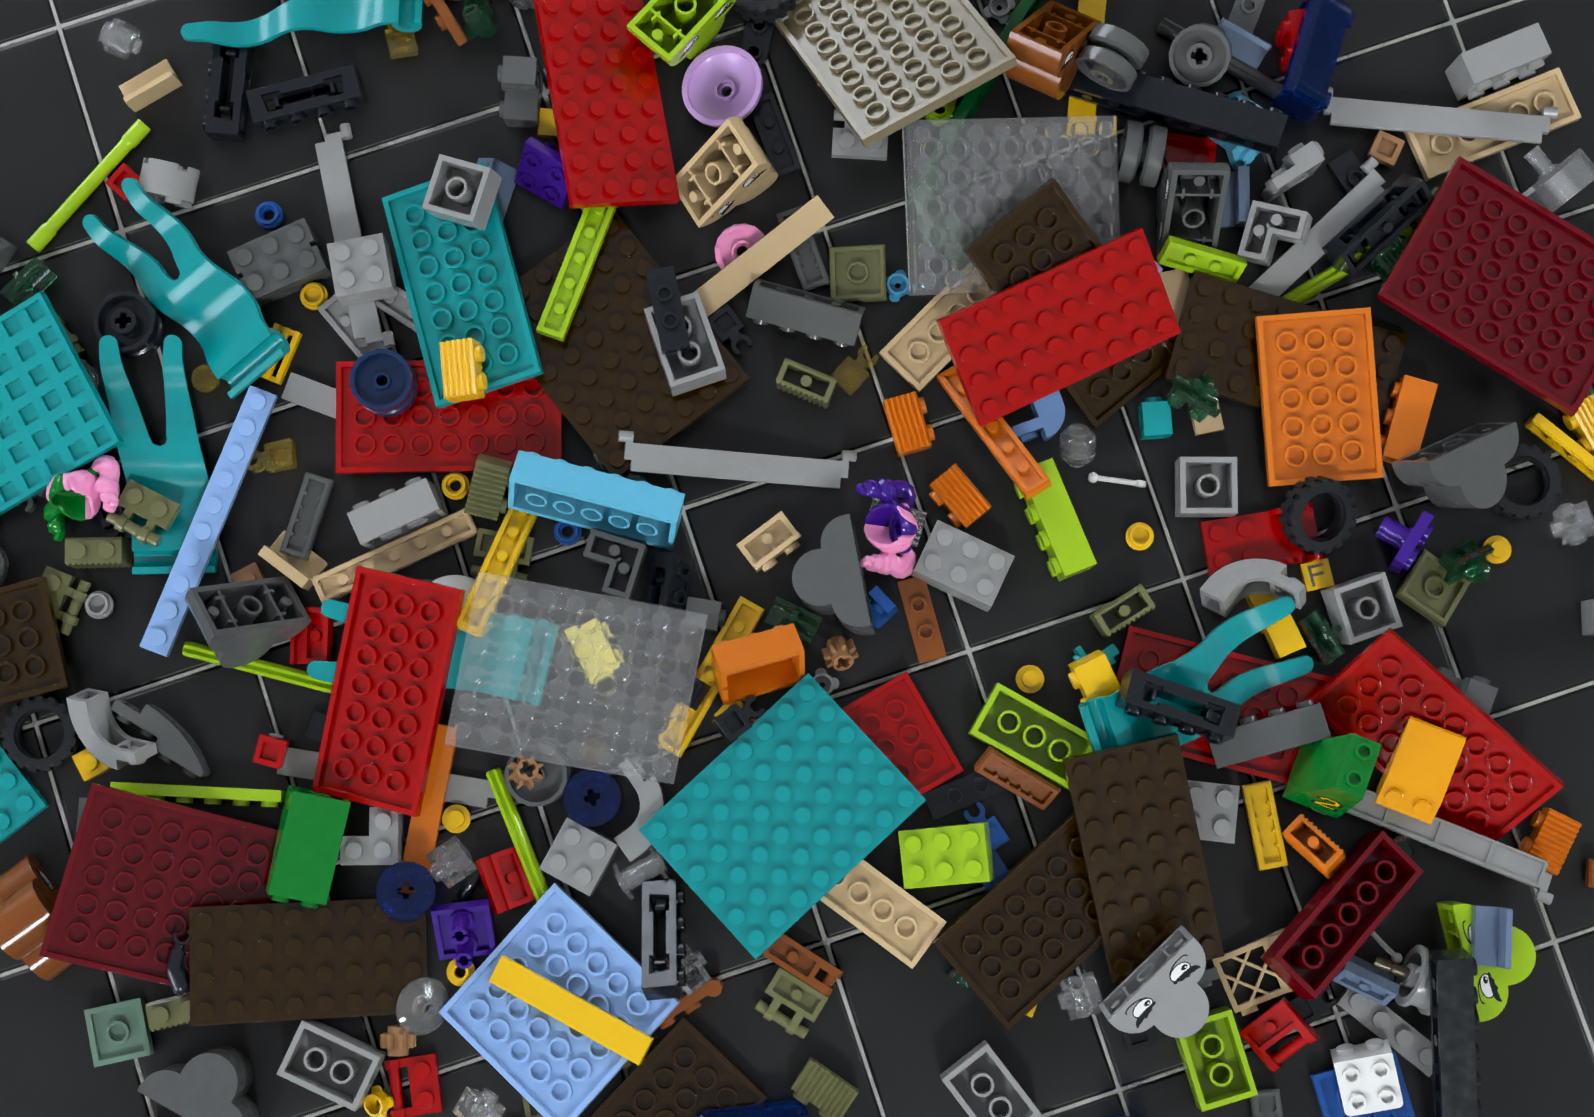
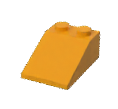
(1420, 770)

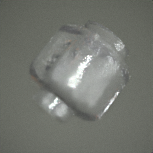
(120, 39)
(1077, 445)

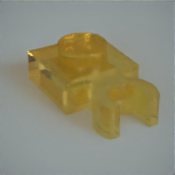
(400, 43)
(852, 373)
(276, 458)

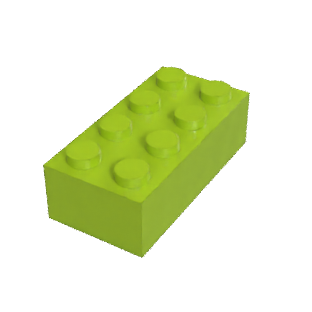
(1058, 527)
(1029, 733)

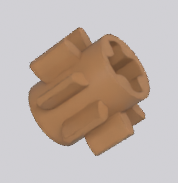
(839, 653)
(523, 779)
(397, 1041)

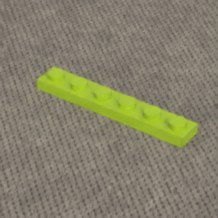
(575, 272)
(211, 795)

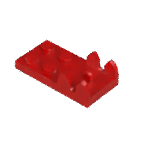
(1253, 538)

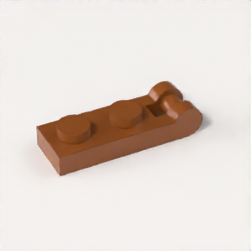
(803, 963)
(690, 1003)

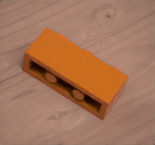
(1406, 417)

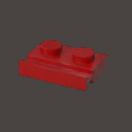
(1188, 149)
(315, 641)
(504, 880)

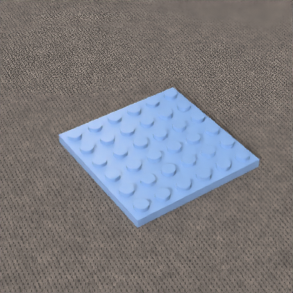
(534, 1052)

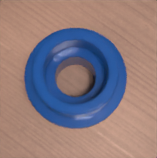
(263, 209)
(567, 541)

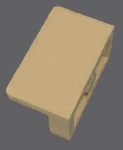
(150, 85)
(294, 568)

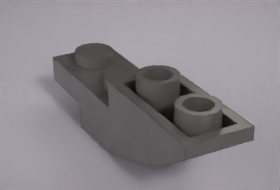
(173, 740)

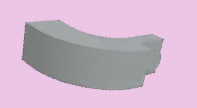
(1249, 578)
(101, 734)
(651, 801)

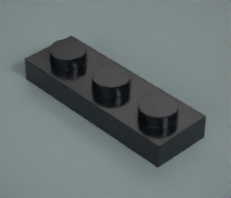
(775, 136)

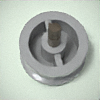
(1412, 978)

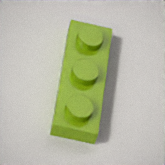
(1196, 257)

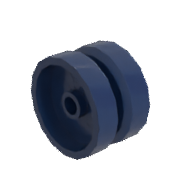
(387, 367)

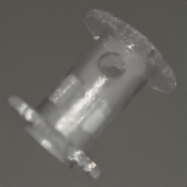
(640, 871)

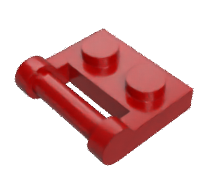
(1273, 1026)
(423, 1083)

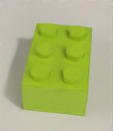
(946, 855)
(1216, 1062)

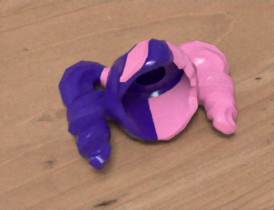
(890, 527)

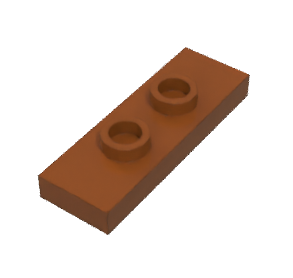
(447, 21)
(921, 620)
(1017, 777)

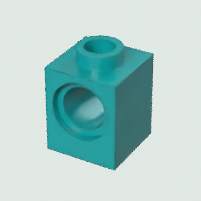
(1155, 419)

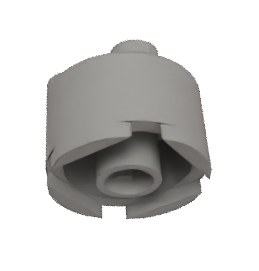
(169, 182)

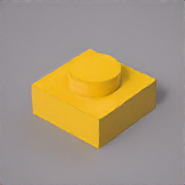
(88, 765)

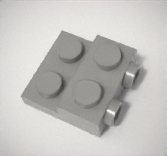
(1296, 167)

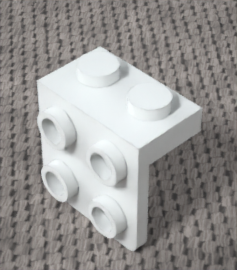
(1367, 1077)

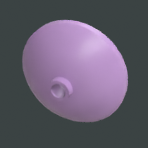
(715, 73)

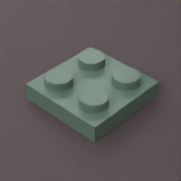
(118, 1032)

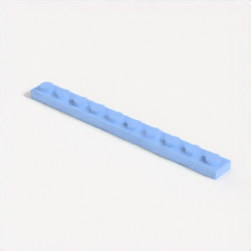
(209, 520)

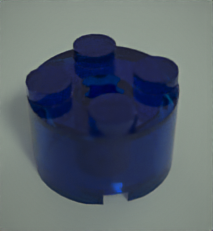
(585, 812)
(417, 879)

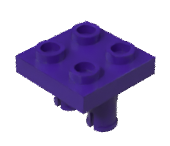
(542, 172)
(1405, 539)
(464, 930)

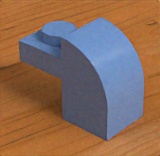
(1048, 419)

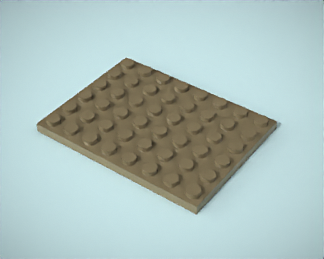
(893, 57)

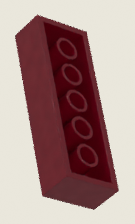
(1342, 915)

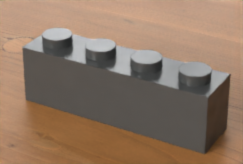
(805, 312)
(1273, 734)

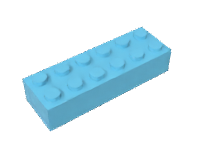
(595, 500)

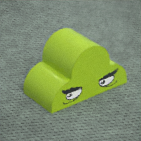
(679, 26)
(1490, 981)

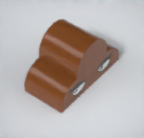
(1048, 47)
(25, 912)

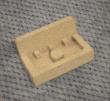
(769, 542)

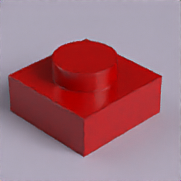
(116, 179)
(271, 751)

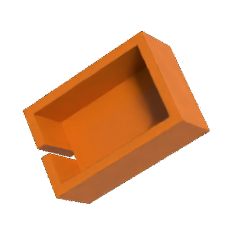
(758, 663)

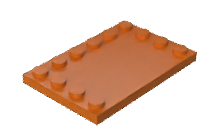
(1319, 396)

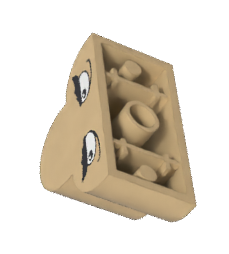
(724, 173)

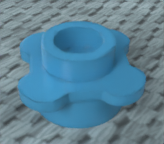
(897, 278)

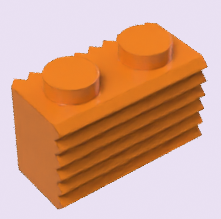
(908, 423)
(958, 497)
(1550, 838)
(1315, 846)

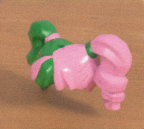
(81, 493)

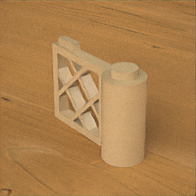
(1251, 1005)

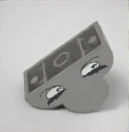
(1163, 991)

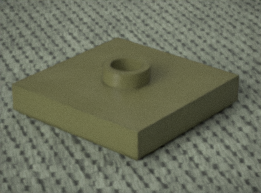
(858, 273)
(1428, 592)

